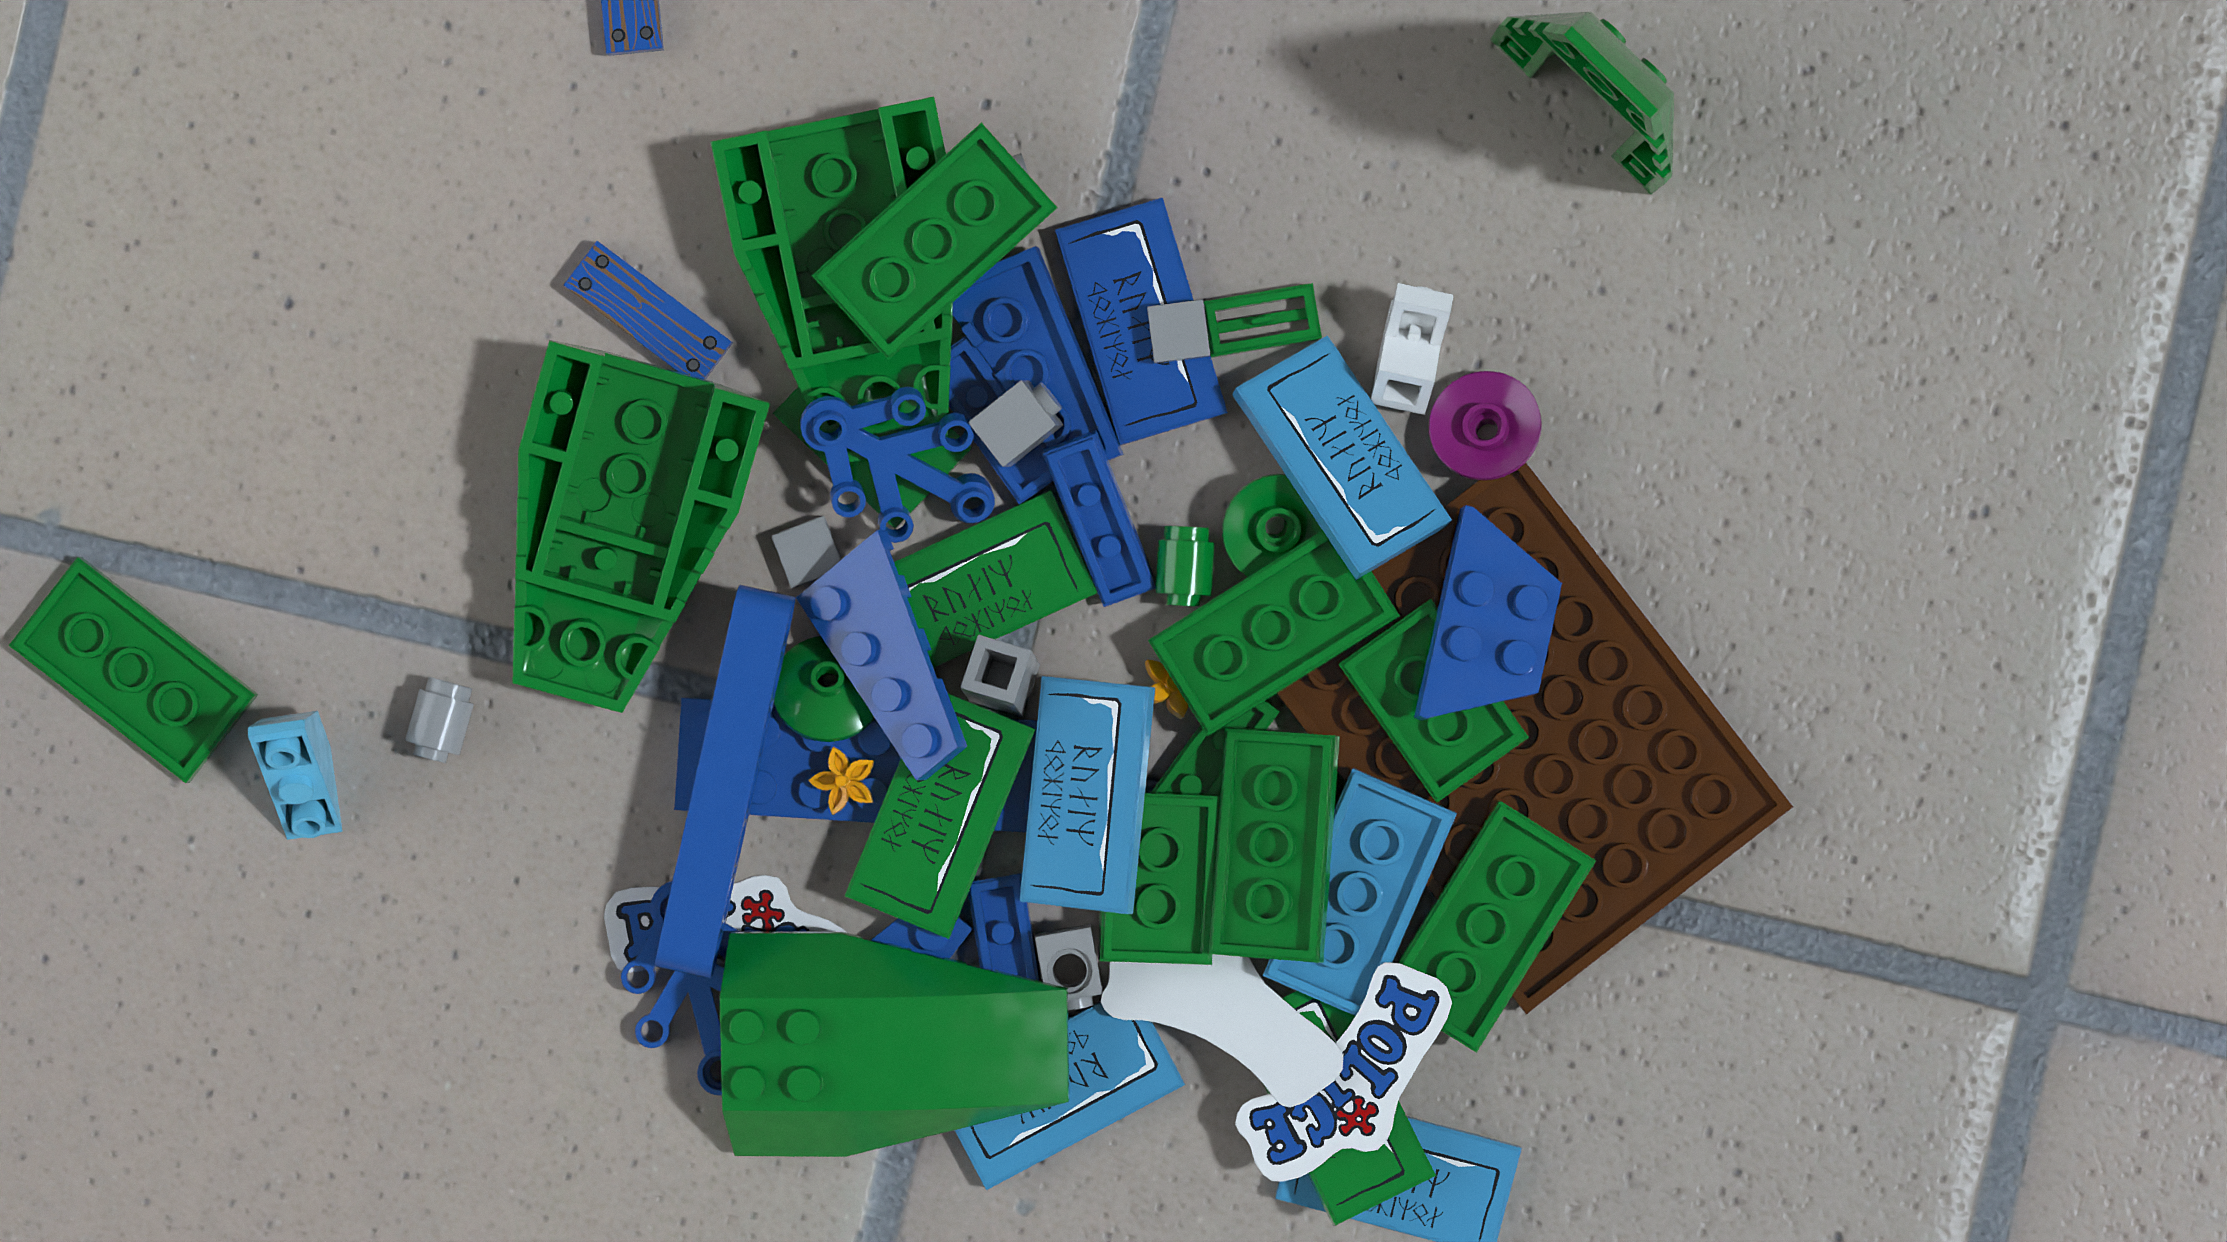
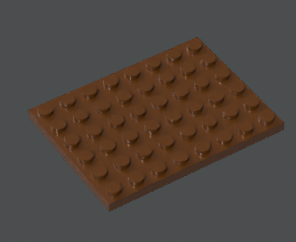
(1617, 750)

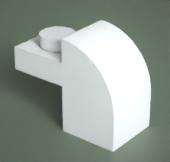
(1411, 348)

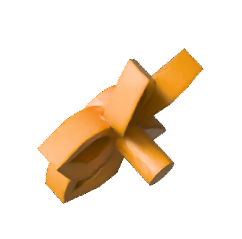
(1166, 689)
(844, 780)

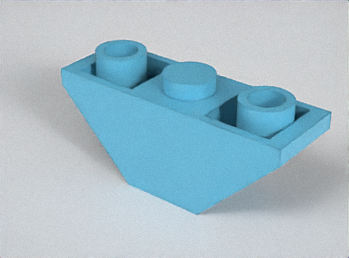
(298, 773)

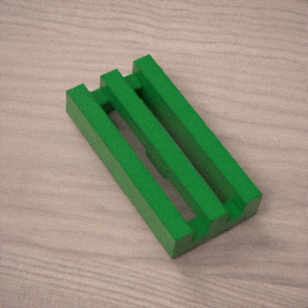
(1215, 328)

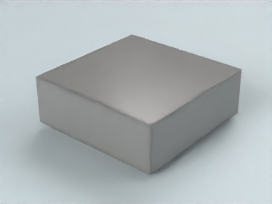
(1178, 331)
(806, 551)

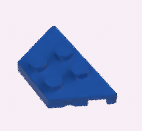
(1488, 622)

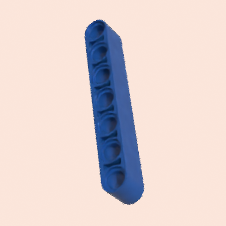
(725, 781)

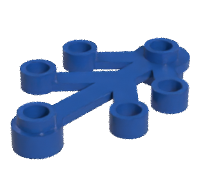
(893, 456)
(675, 992)

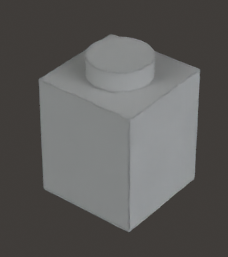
(1018, 421)
(1000, 675)

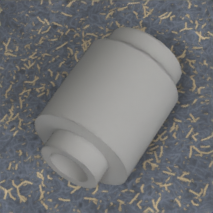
(440, 720)

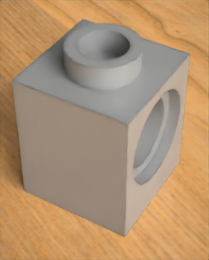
(1076, 941)

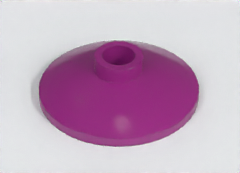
(1478, 401)

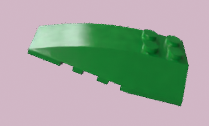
(1613, 71)
(791, 207)
(619, 514)
(877, 1045)

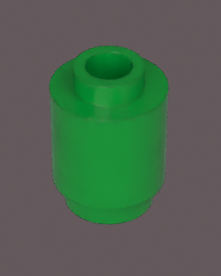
(1185, 565)

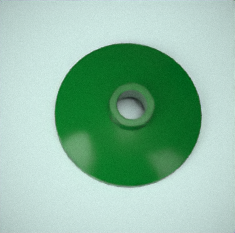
(1247, 516)
(816, 710)

